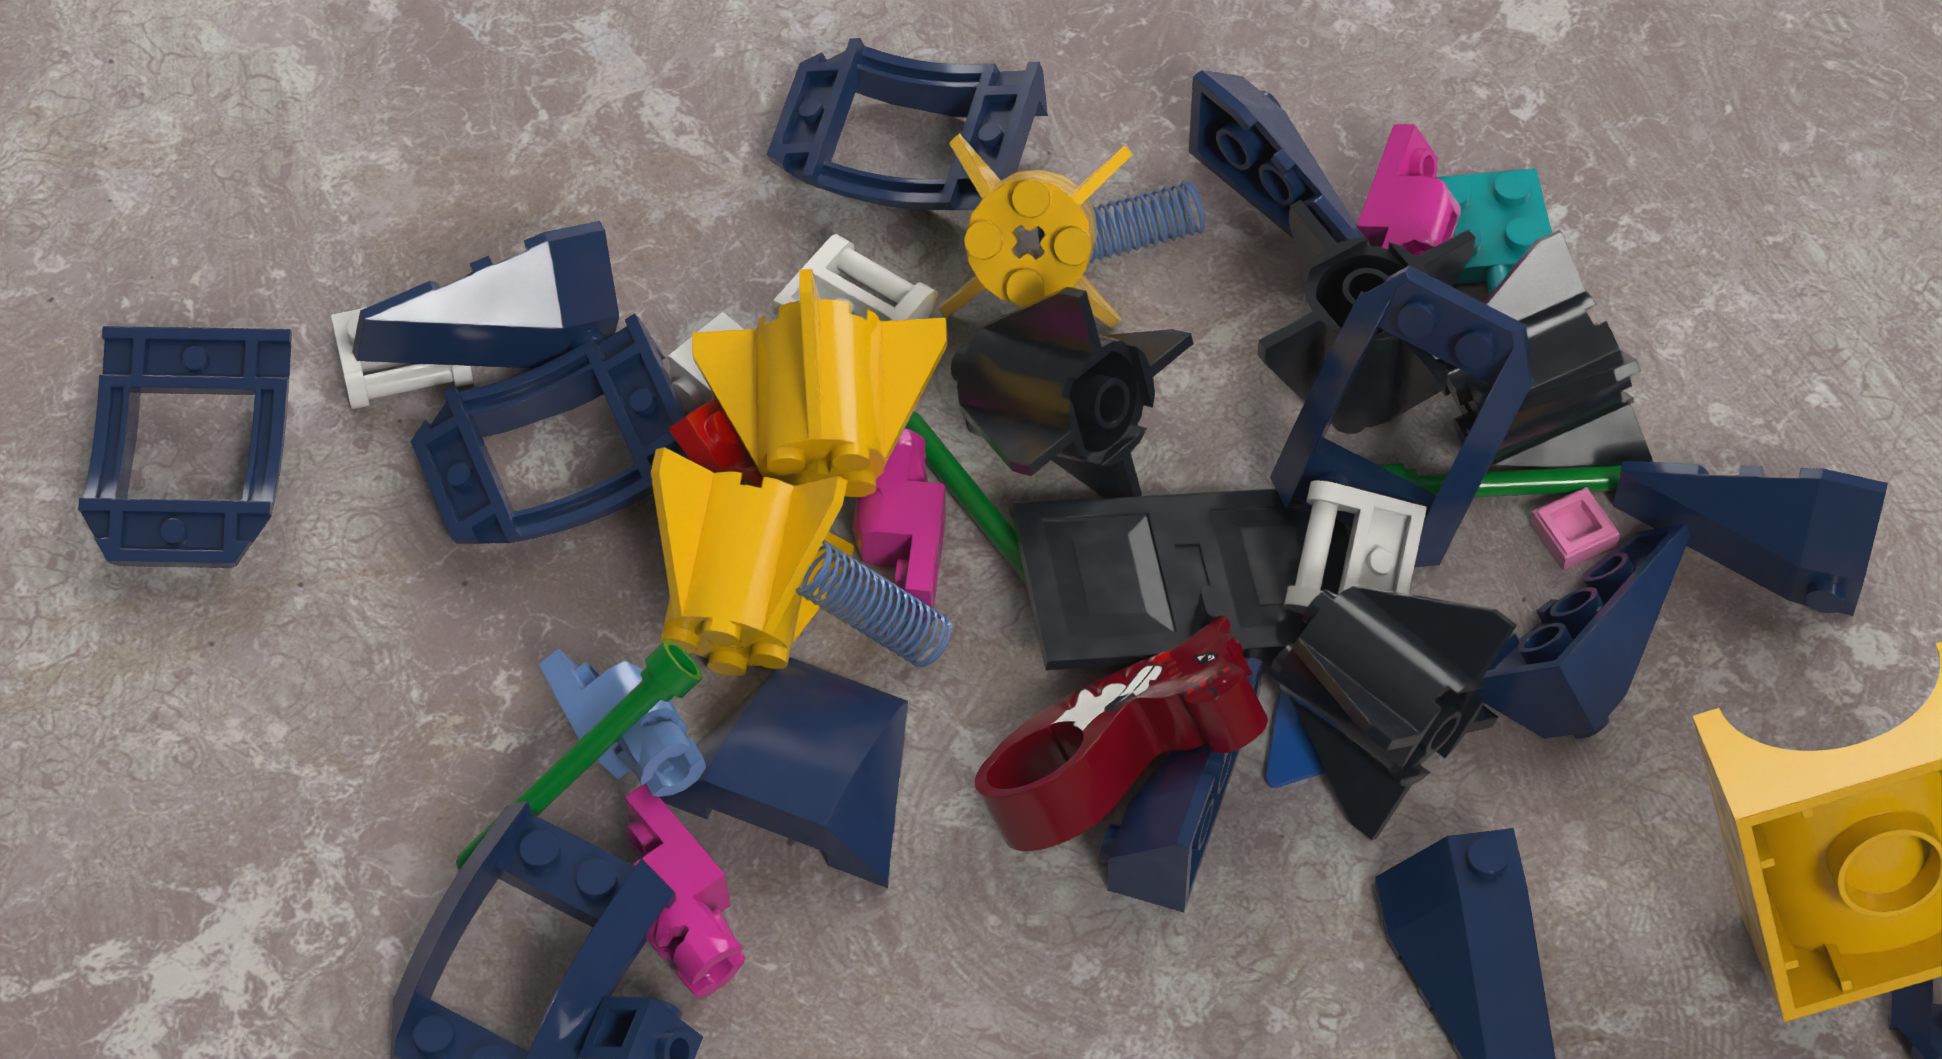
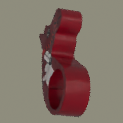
(1091, 746)

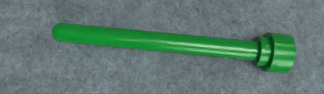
(1523, 481)
(968, 494)
(667, 674)

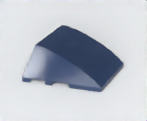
(810, 764)

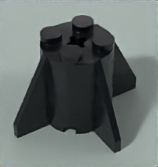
(1393, 372)
(1059, 392)
(1577, 401)
(1386, 687)

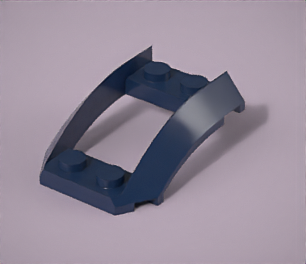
(994, 102)
(1449, 328)
(184, 363)
(463, 475)
(564, 873)

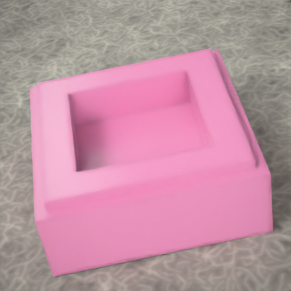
(1574, 528)

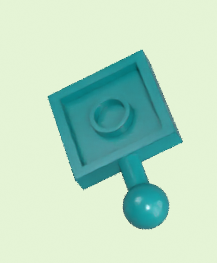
(1504, 215)

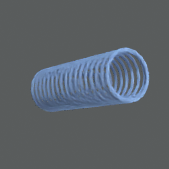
(1188, 185)
(821, 579)

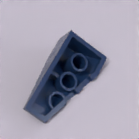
(1260, 153)
(503, 311)
(1786, 534)
(1590, 642)
(1170, 823)
(1471, 943)

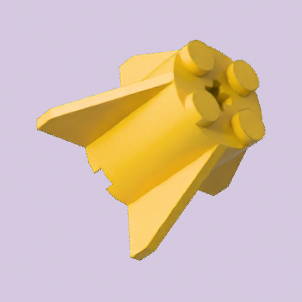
(1031, 200)
(821, 386)
(739, 559)

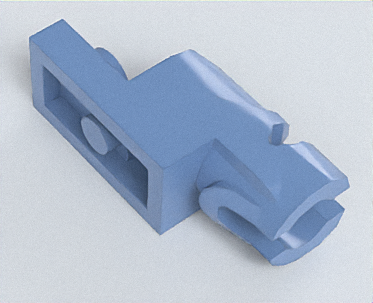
(651, 749)

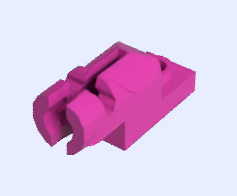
(1406, 198)
(904, 521)
(693, 928)

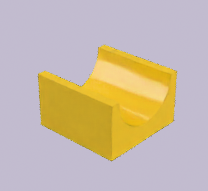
(1835, 857)

